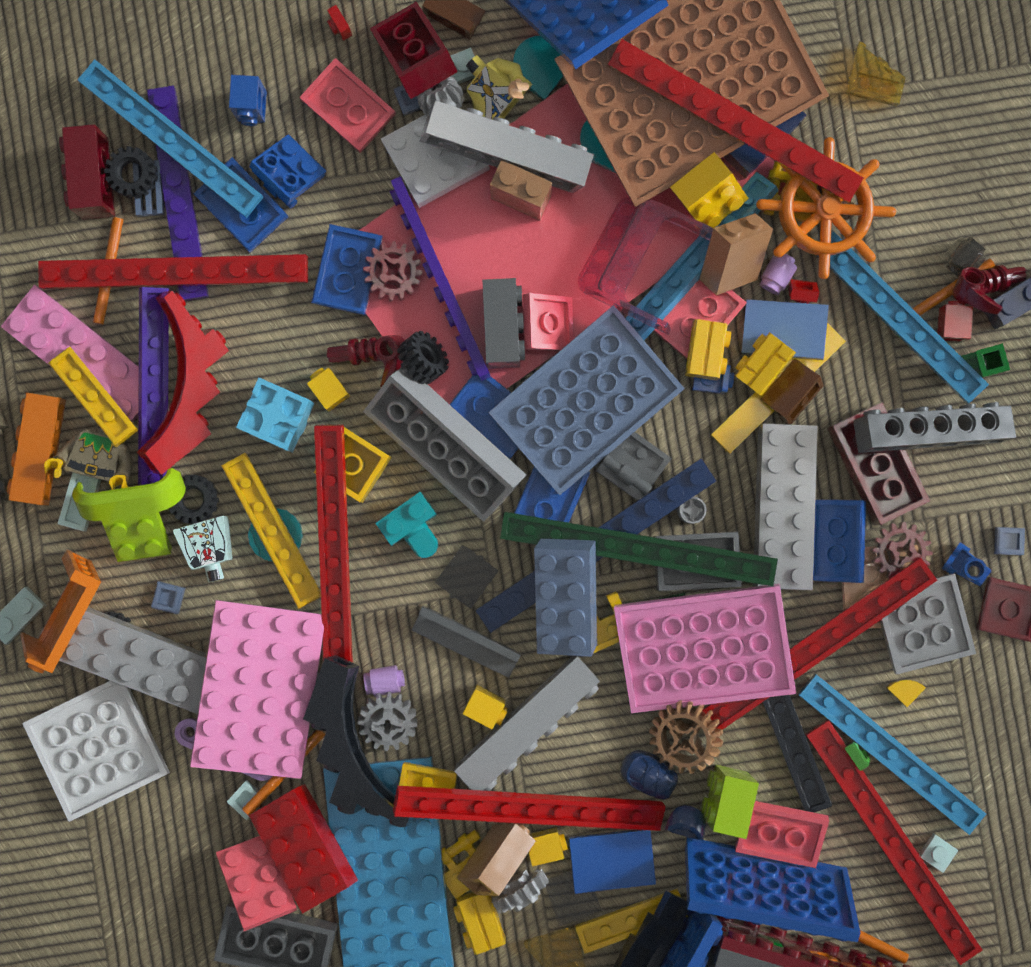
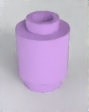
(778, 274)
(384, 680)

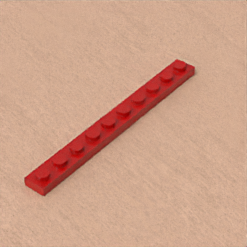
(735, 121)
(173, 271)
(333, 540)
(840, 631)
(527, 808)
(894, 843)

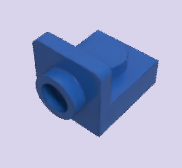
(715, 386)

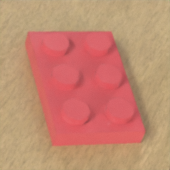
(347, 105)
(698, 304)
(784, 834)
(255, 883)

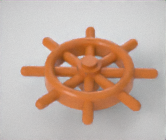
(826, 210)

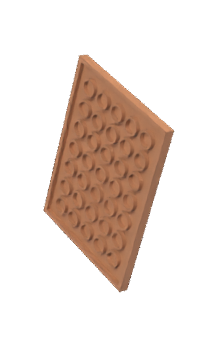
(729, 46)

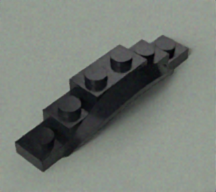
(655, 934)

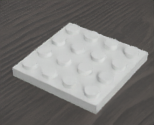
(95, 748)

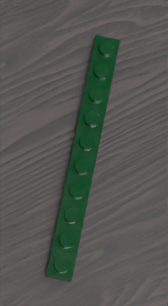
(645, 549)

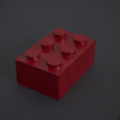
(414, 50)
(85, 158)

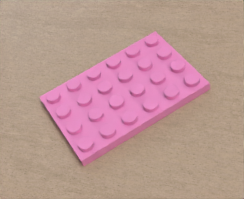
(705, 648)
(257, 690)

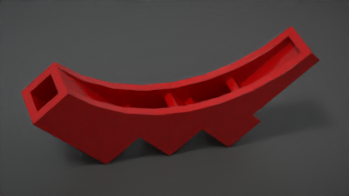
(194, 387)

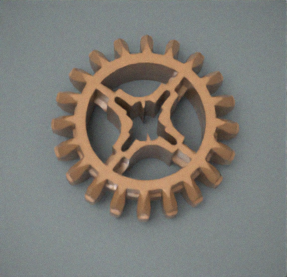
(693, 745)

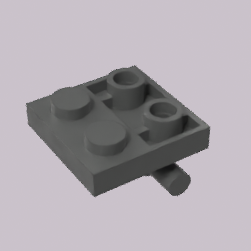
(634, 466)

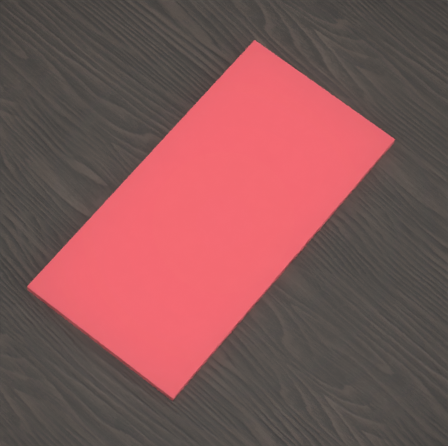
(489, 240)

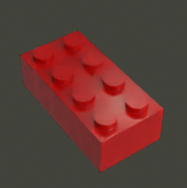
(303, 848)

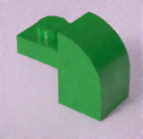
(988, 361)

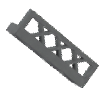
(466, 641)

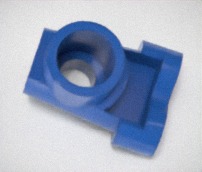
(962, 560)

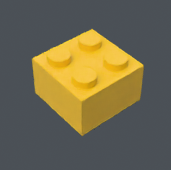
(710, 191)
(363, 465)

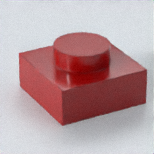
(338, 23)
(803, 291)

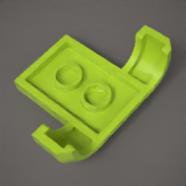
(133, 515)

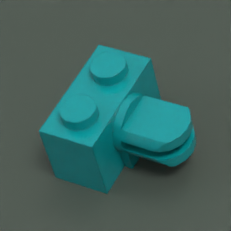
(410, 524)

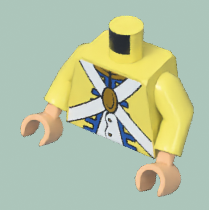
(496, 86)

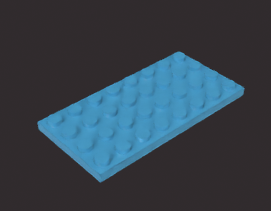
(400, 900)

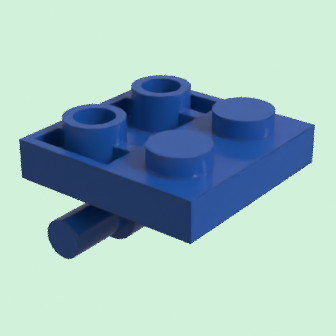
(287, 170)

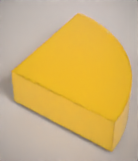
(906, 690)

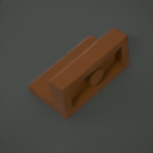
(455, 14)
(793, 391)

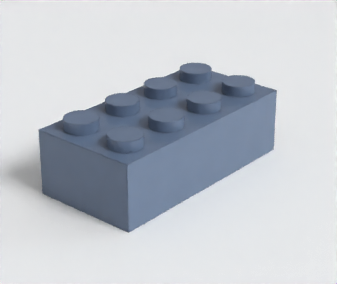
(566, 597)

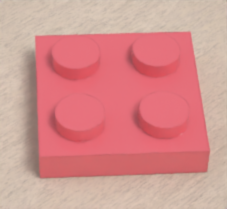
(547, 321)

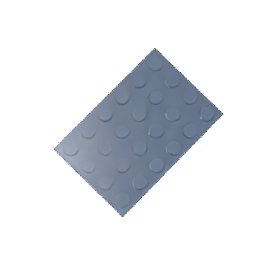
(586, 400)

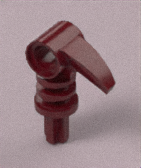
(976, 283)
(369, 350)

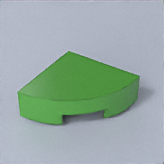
(859, 756)

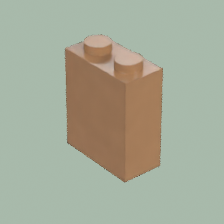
(520, 190)
(735, 254)
(496, 859)

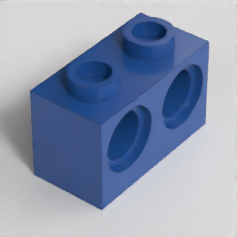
(248, 99)

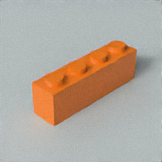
(37, 442)

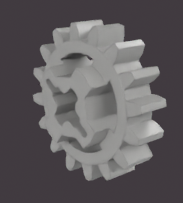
(399, 721)
(520, 891)

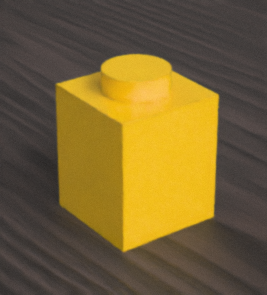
(328, 388)
(548, 846)

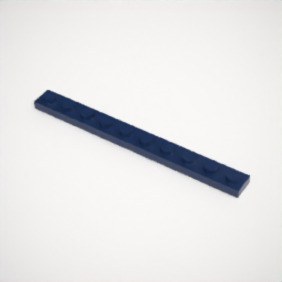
(631, 520)

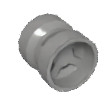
(695, 509)

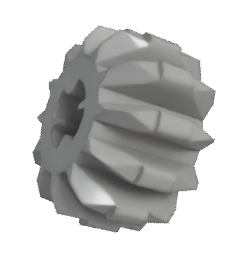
(447, 89)

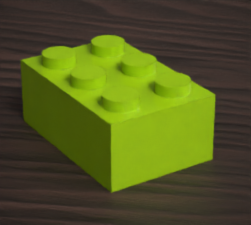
(729, 801)

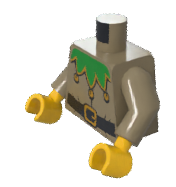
(94, 457)

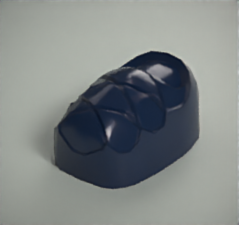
(646, 774)
(687, 822)

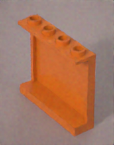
(46, 651)

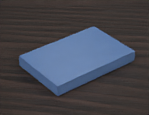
(795, 324)

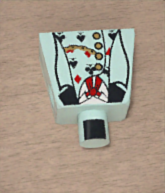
(206, 545)

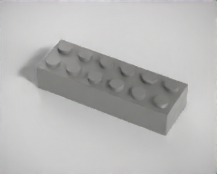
(494, 140)
(444, 443)
(786, 501)
(137, 659)
(527, 724)

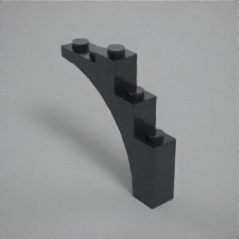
(332, 711)

